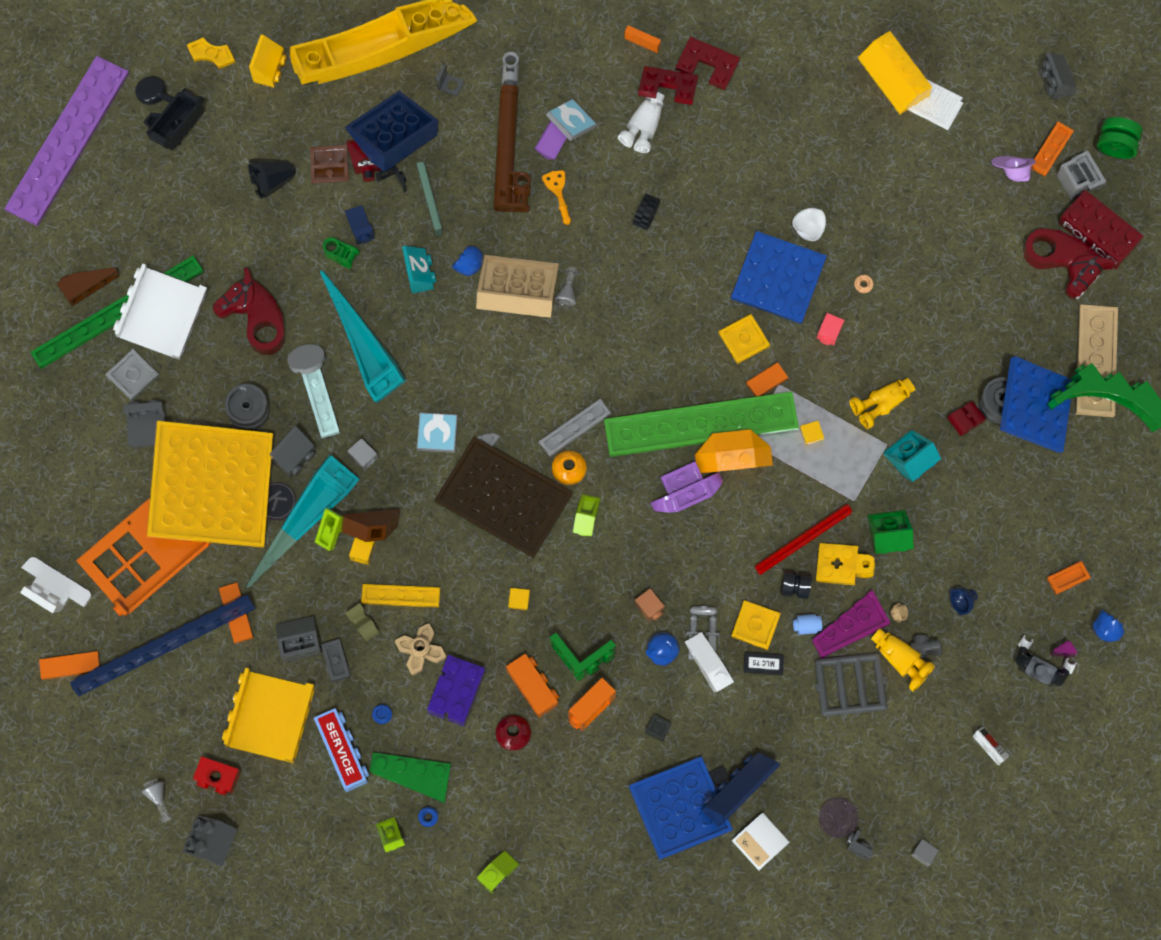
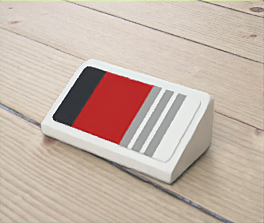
(990, 745)

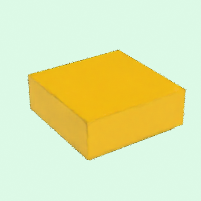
(812, 432)
(519, 599)

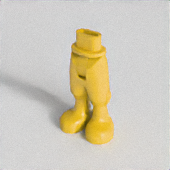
(885, 399)

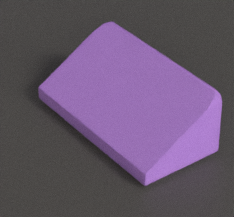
(550, 142)

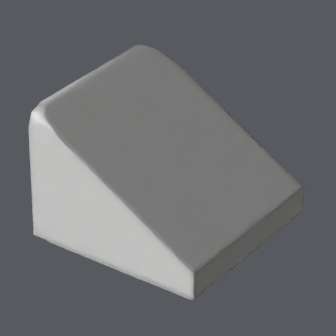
(925, 853)

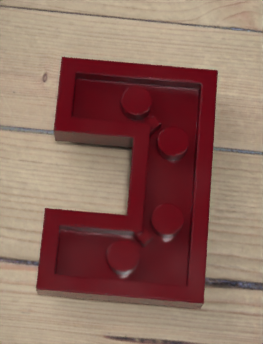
(722, 61)
(683, 83)

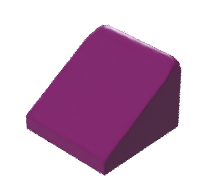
(1064, 650)

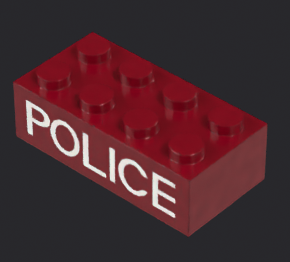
(1100, 228)

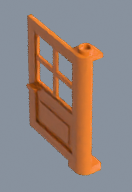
(168, 553)

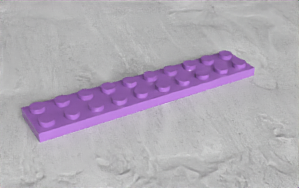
(66, 141)

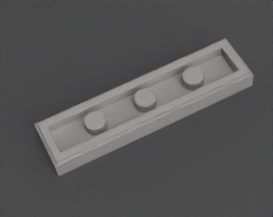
(574, 428)

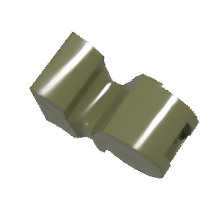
(361, 622)

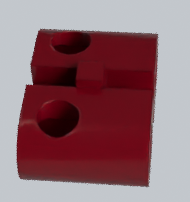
(966, 418)

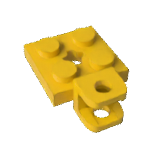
(852, 565)

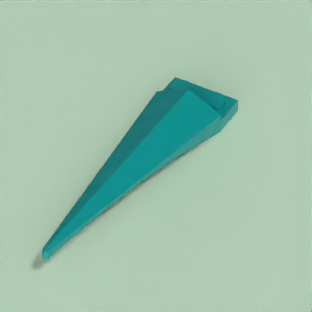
(375, 363)

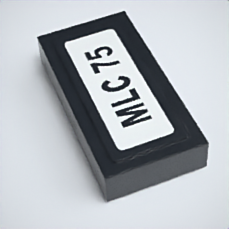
(763, 664)

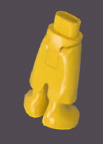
(903, 658)

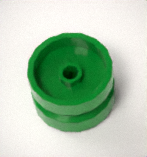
(1119, 138)

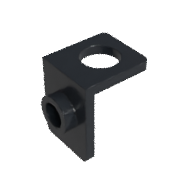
(392, 171)

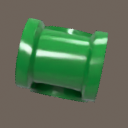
(343, 254)

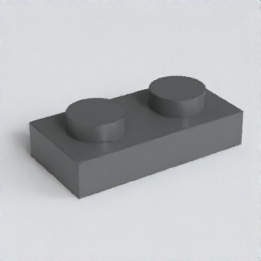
(335, 660)

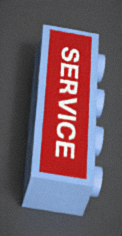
(340, 749)

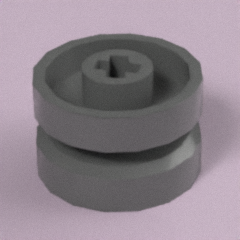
(990, 400)
(236, 407)

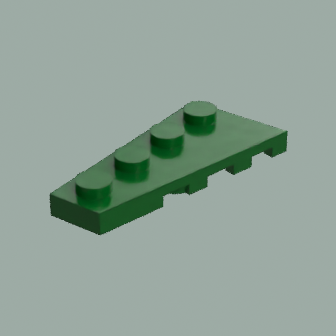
(420, 775)

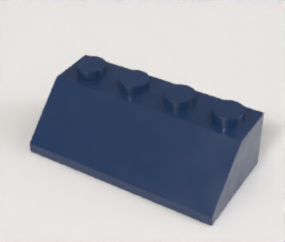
(739, 788)

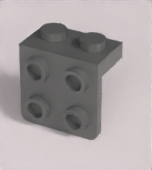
(142, 422)

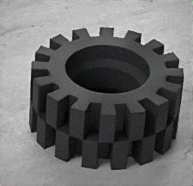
(646, 211)

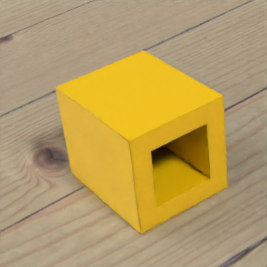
(362, 551)

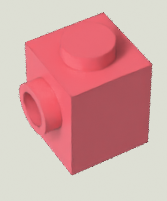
(830, 329)

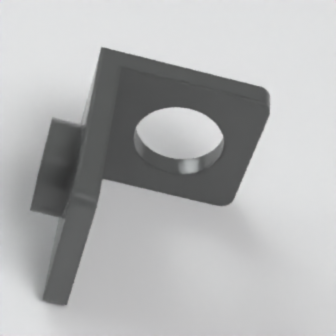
(443, 78)

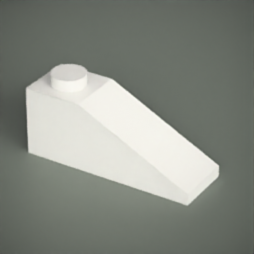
(709, 662)

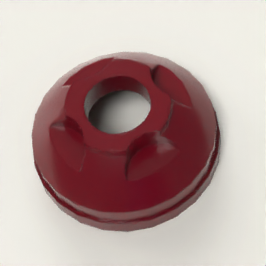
(517, 742)

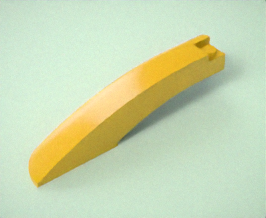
(379, 41)

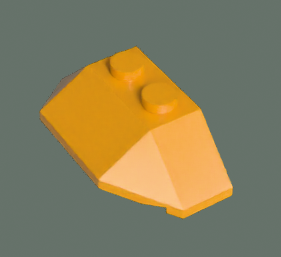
(733, 452)

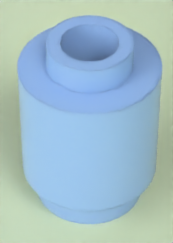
(807, 624)

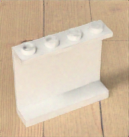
(160, 312)

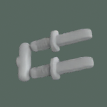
(703, 610)

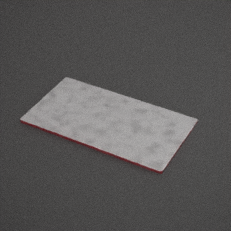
(839, 461)

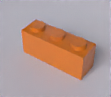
(532, 685)

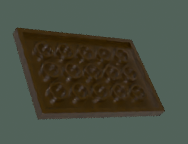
(503, 497)

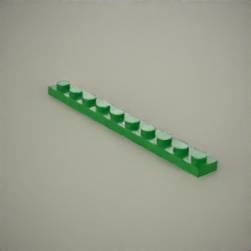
(102, 320)

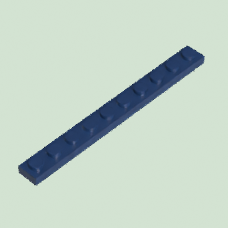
(162, 645)

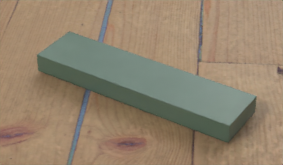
(429, 199)

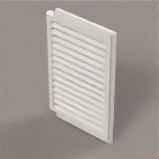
(939, 107)

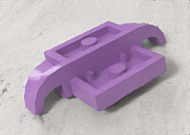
(686, 488)

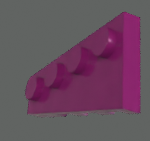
(854, 625)

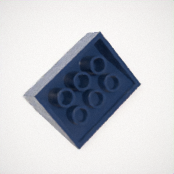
(393, 130)

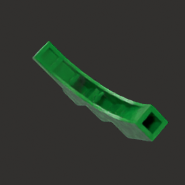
(1139, 398)

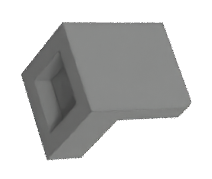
(362, 454)

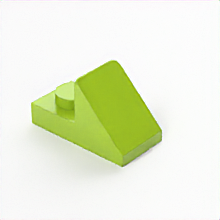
(329, 529)
(390, 834)

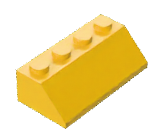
(895, 73)

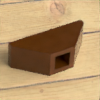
(370, 525)

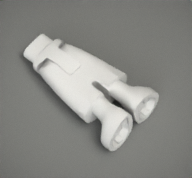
(644, 119)

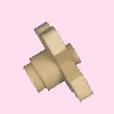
(417, 658)

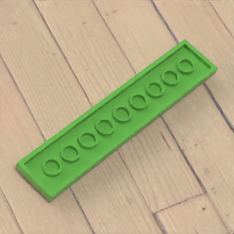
(696, 423)

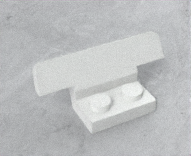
(52, 588)

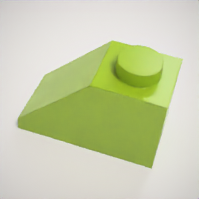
(586, 515)
(497, 871)

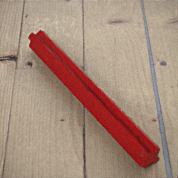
(803, 539)

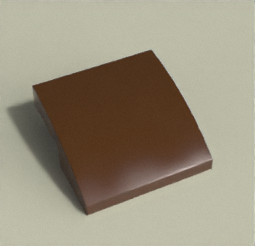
(329, 164)

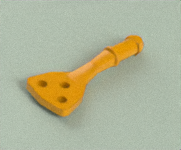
(557, 190)

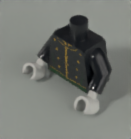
(1040, 669)

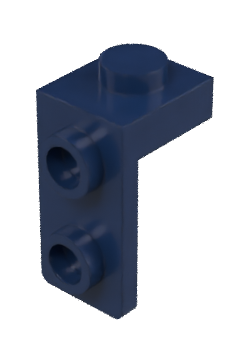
(359, 225)

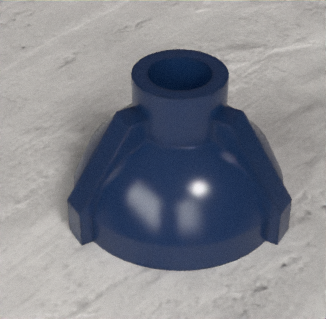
(963, 600)

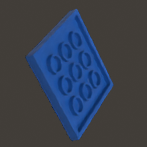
(778, 277)
(1026, 406)
(673, 805)

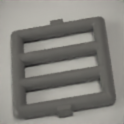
(844, 708)

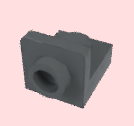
(860, 849)

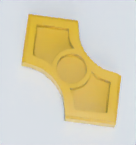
(218, 55)

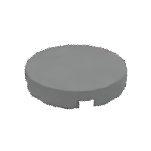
(306, 359)

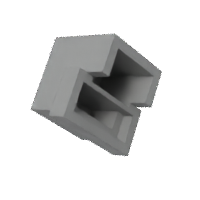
(1080, 175)

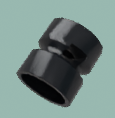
(796, 584)

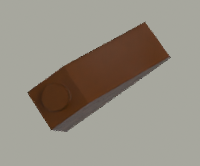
(83, 284)

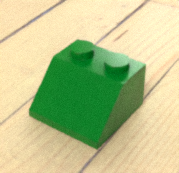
(890, 532)

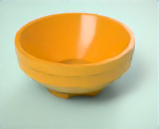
(569, 477)

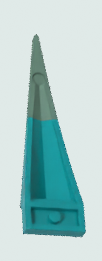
(324, 490)

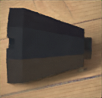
(269, 175)

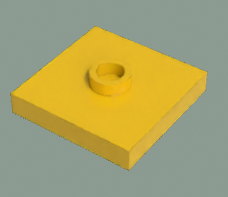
(744, 339)
(755, 625)

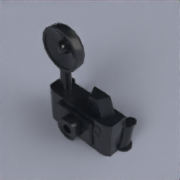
(176, 119)

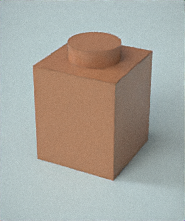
(649, 605)

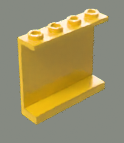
(268, 716)

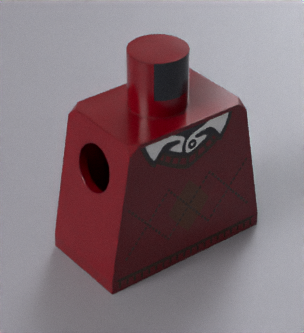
(361, 162)

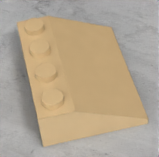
(517, 286)

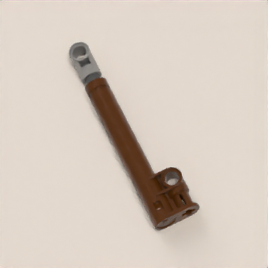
(506, 187)

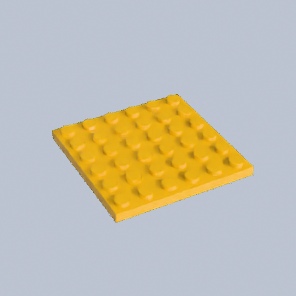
(209, 484)

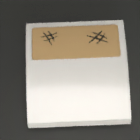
(761, 841)

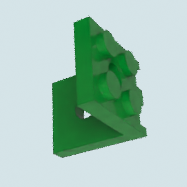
(590, 664)

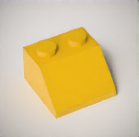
(267, 62)

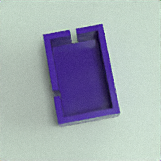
(456, 690)

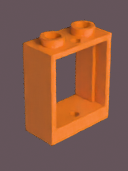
(591, 705)

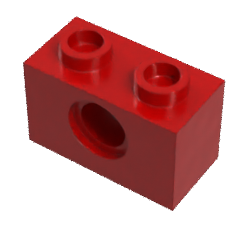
(205, 770)

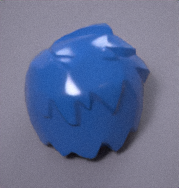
(469, 261)
(1107, 627)
(662, 648)

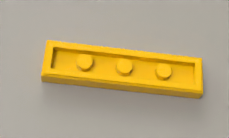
(400, 595)

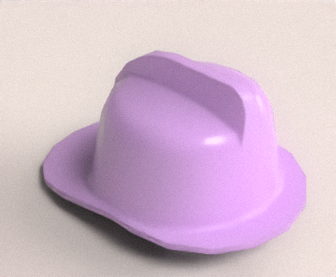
(1015, 168)

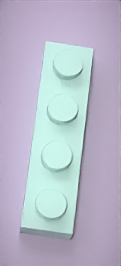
(321, 404)

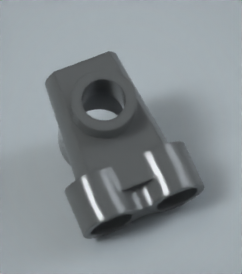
(925, 647)

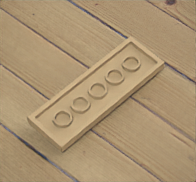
(1098, 346)

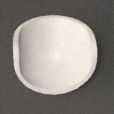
(810, 223)

